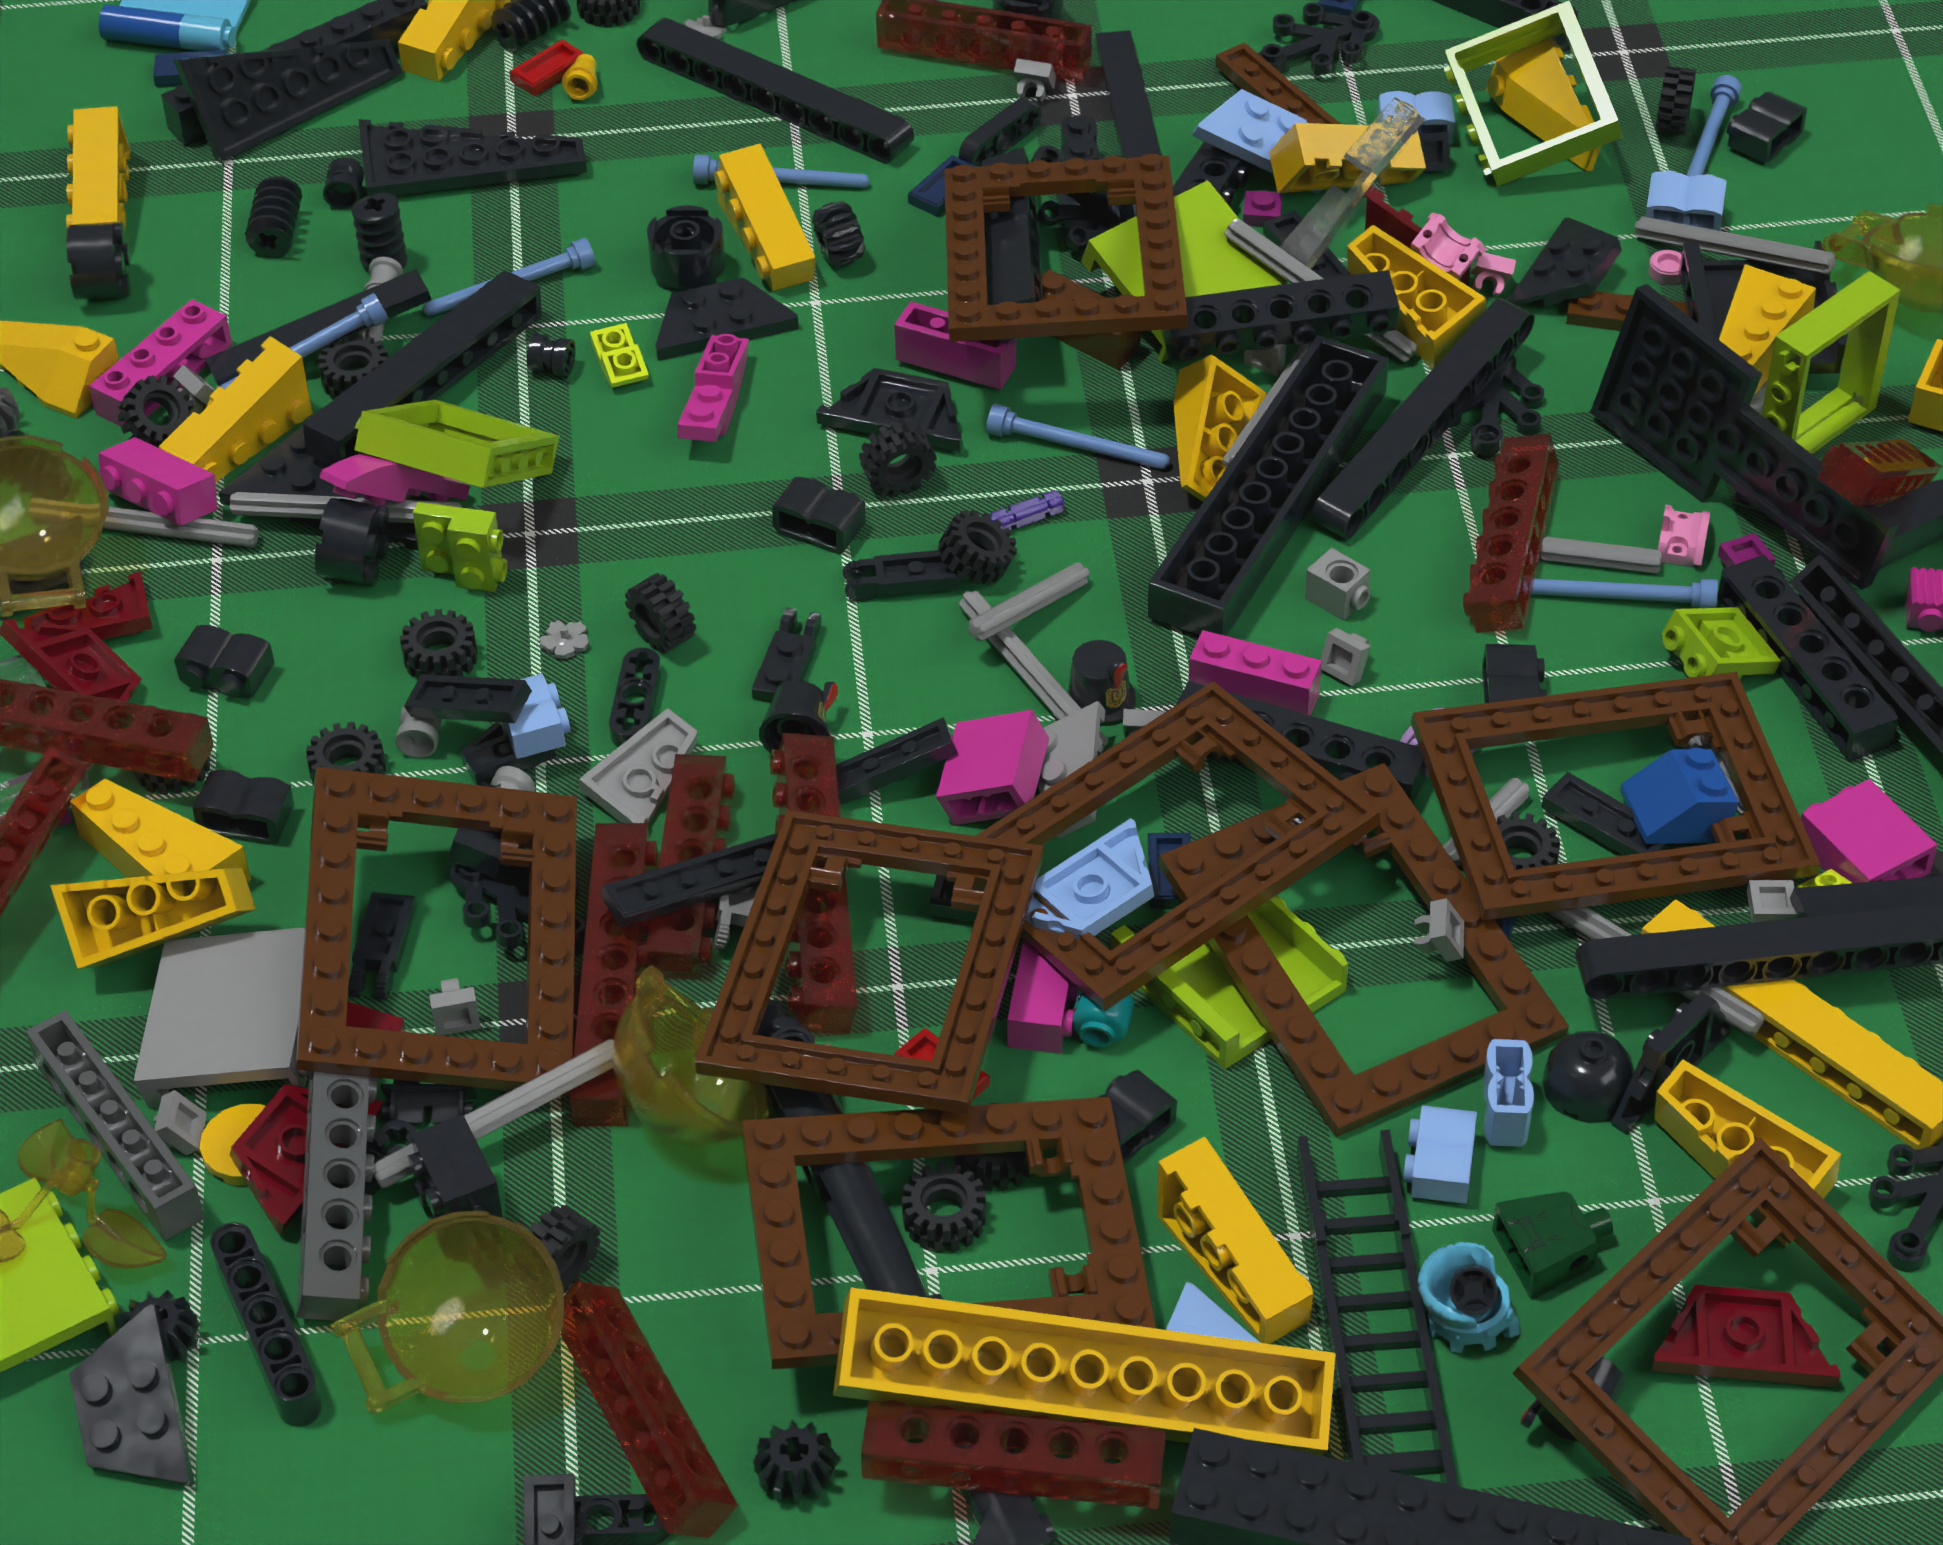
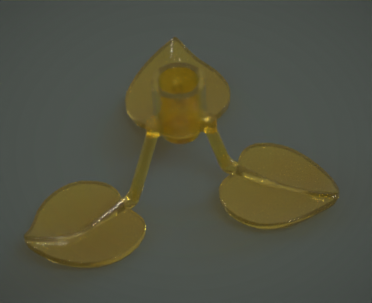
(69, 1165)

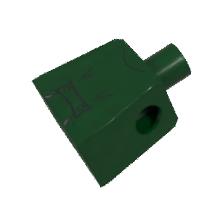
(1549, 1239)

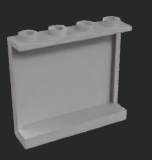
(223, 1013)

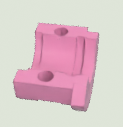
(1446, 246)
(1683, 537)

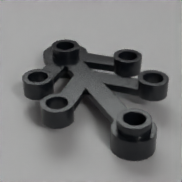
(1358, 26)
(1091, 207)
(1487, 435)
(509, 901)
(1930, 1186)

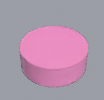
(1665, 267)

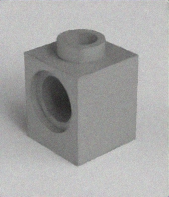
(1338, 584)

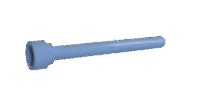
(1724, 94)
(705, 167)
(576, 256)
(367, 313)
(1003, 421)
(1699, 594)

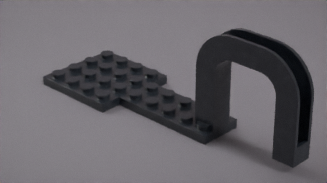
(1689, 412)

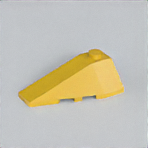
(1540, 95)
(56, 362)

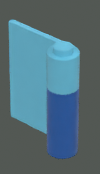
(174, 23)

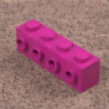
(182, 340)

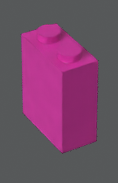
(993, 768)
(1868, 836)

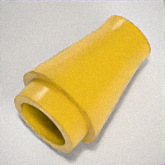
(581, 78)

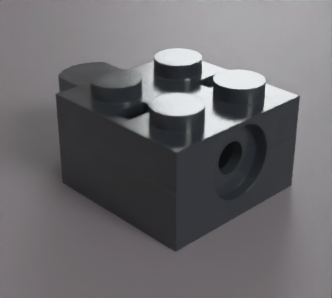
(452, 1170)

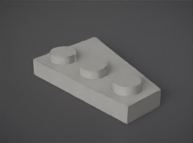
(1070, 746)
(640, 771)

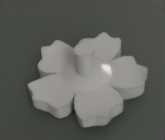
(706, 26)
(565, 639)

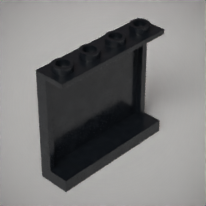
(1711, 286)

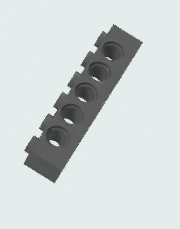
(115, 1125)
(323, 1291)

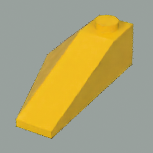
(1210, 413)

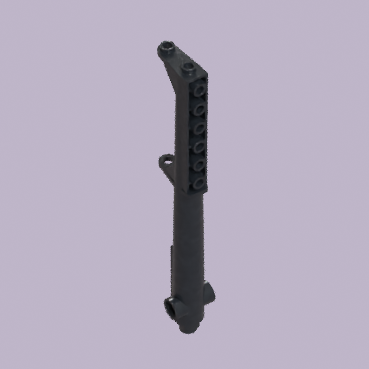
(887, 1267)

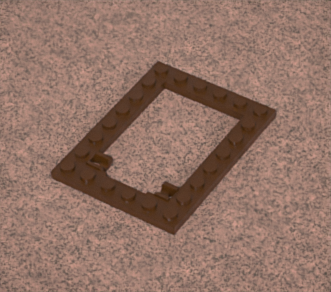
(1129, 181)
(1701, 706)
(1202, 724)
(524, 818)
(813, 853)
(1358, 1099)
(1085, 1145)
(1784, 1206)

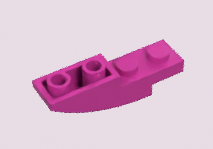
(715, 389)
(388, 480)

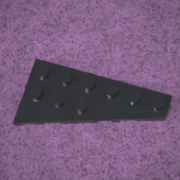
(268, 91)
(456, 158)
(293, 472)

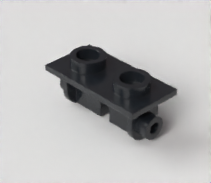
(411, 1098)

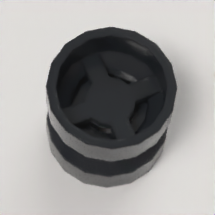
(343, 183)
(551, 355)
(1474, 1295)

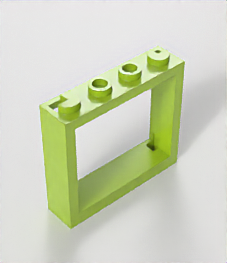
(1510, 40)
(1864, 312)
(456, 443)

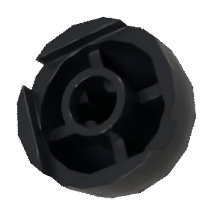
(1587, 1075)

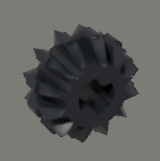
(838, 233)
(177, 1321)
(795, 1462)

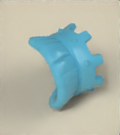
(1444, 1316)

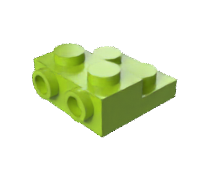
(461, 544)
(1718, 643)

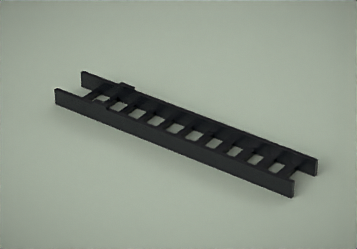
(1319, 1227)

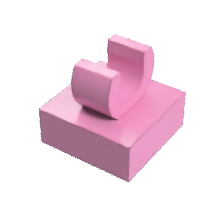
(1492, 268)

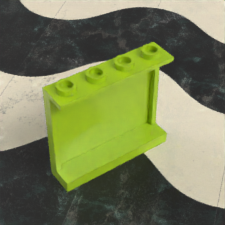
(1207, 257)
(1211, 1007)
(48, 1288)

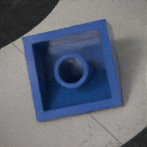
(1680, 797)

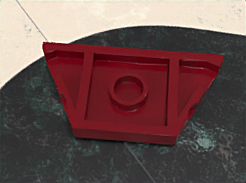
(73, 659)
(273, 1154)
(1744, 1337)

